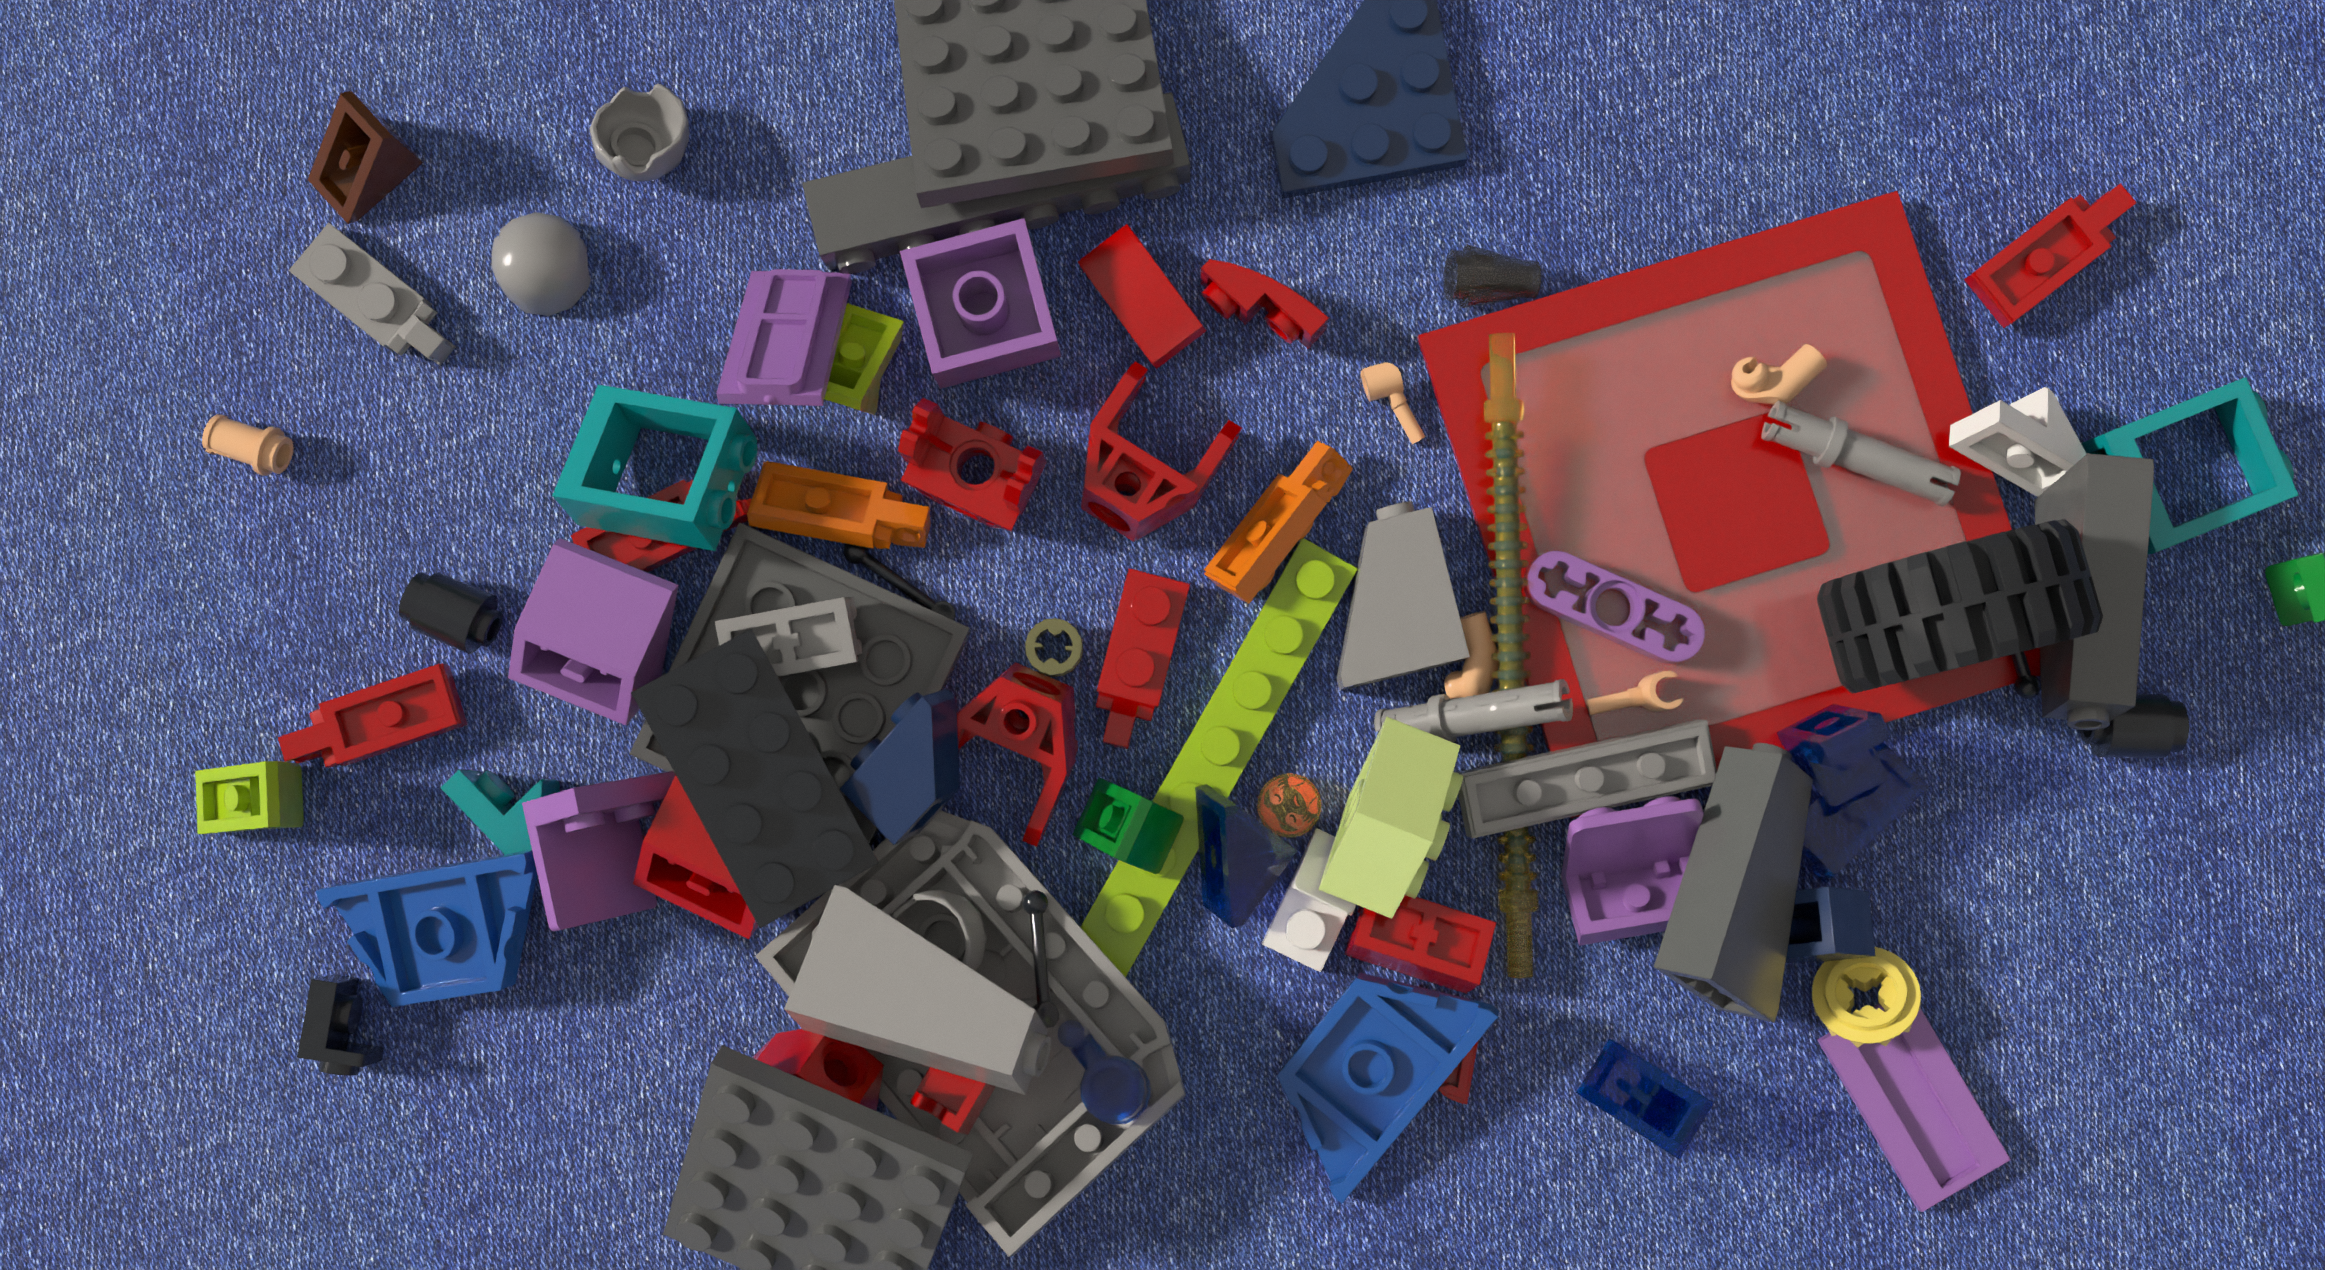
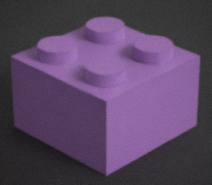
(980, 303)

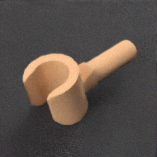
(1386, 381)
(1643, 695)

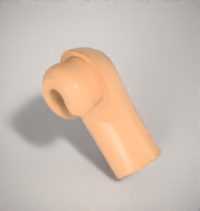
(1772, 383)

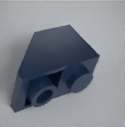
(910, 772)

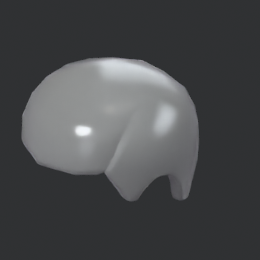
(641, 133)
(541, 263)
(948, 923)

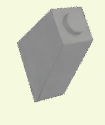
(1400, 602)

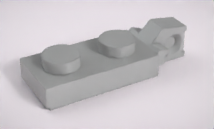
(370, 295)

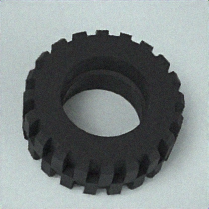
(1959, 605)

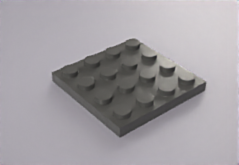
(1028, 94)
(840, 705)
(808, 1177)

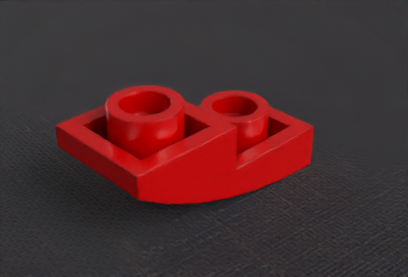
(1244, 292)
(1141, 296)

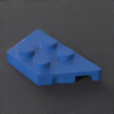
(440, 926)
(1375, 1068)

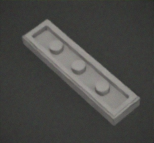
(1586, 778)

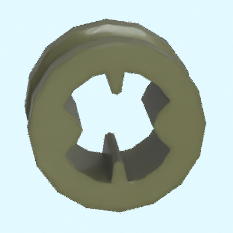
(1057, 628)

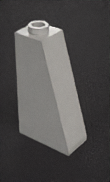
(909, 999)

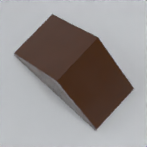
(359, 159)

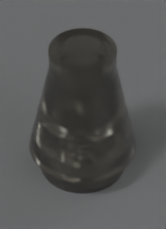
(1488, 277)

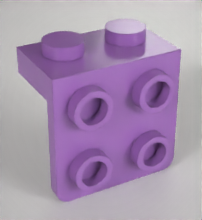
(1627, 867)

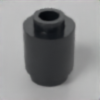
(450, 611)
(2144, 731)

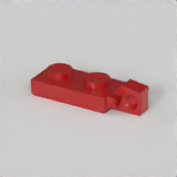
(2047, 254)
(1139, 652)
(378, 719)

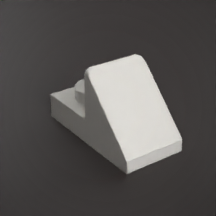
(2021, 441)
(1308, 917)

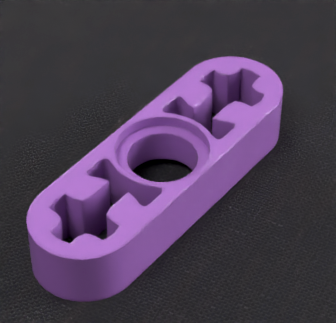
(1650, 641)

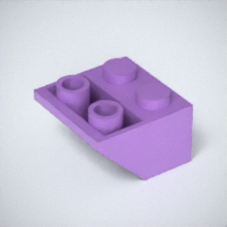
(593, 631)

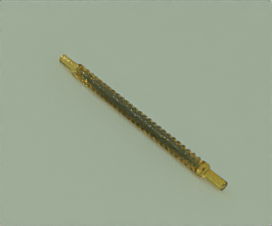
(1503, 414)

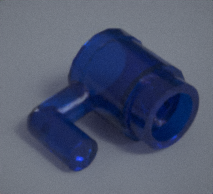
(1111, 1086)

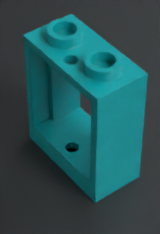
(2244, 422)
(603, 449)

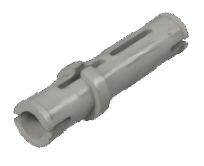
(1835, 444)
(1485, 712)

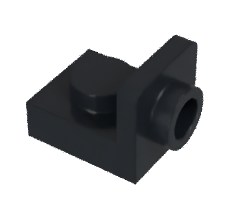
(329, 1018)

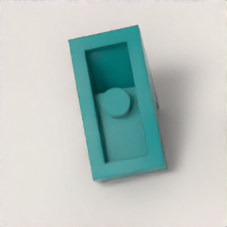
(488, 805)

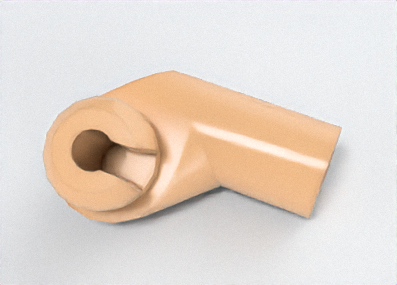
(1477, 669)

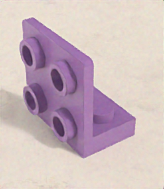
(590, 847)

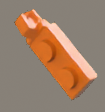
(835, 508)
(1277, 523)

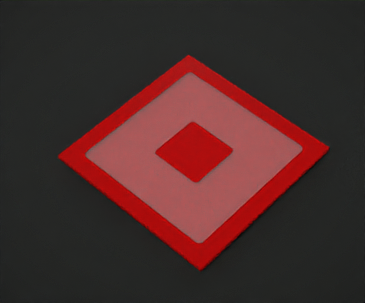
(1666, 480)

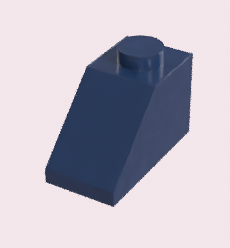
(1830, 926)

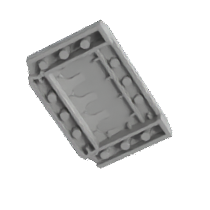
(1031, 1147)

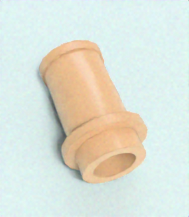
(263, 449)

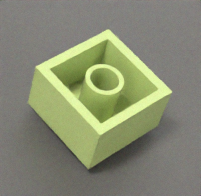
(1393, 819)

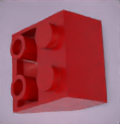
(686, 868)

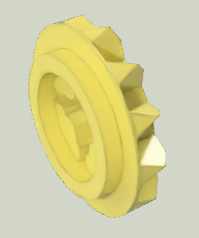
(1898, 996)

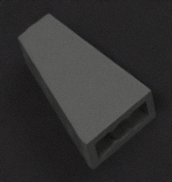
(2110, 506)
(1741, 885)

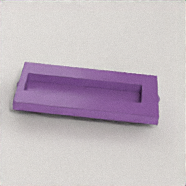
(785, 338)
(1918, 1111)

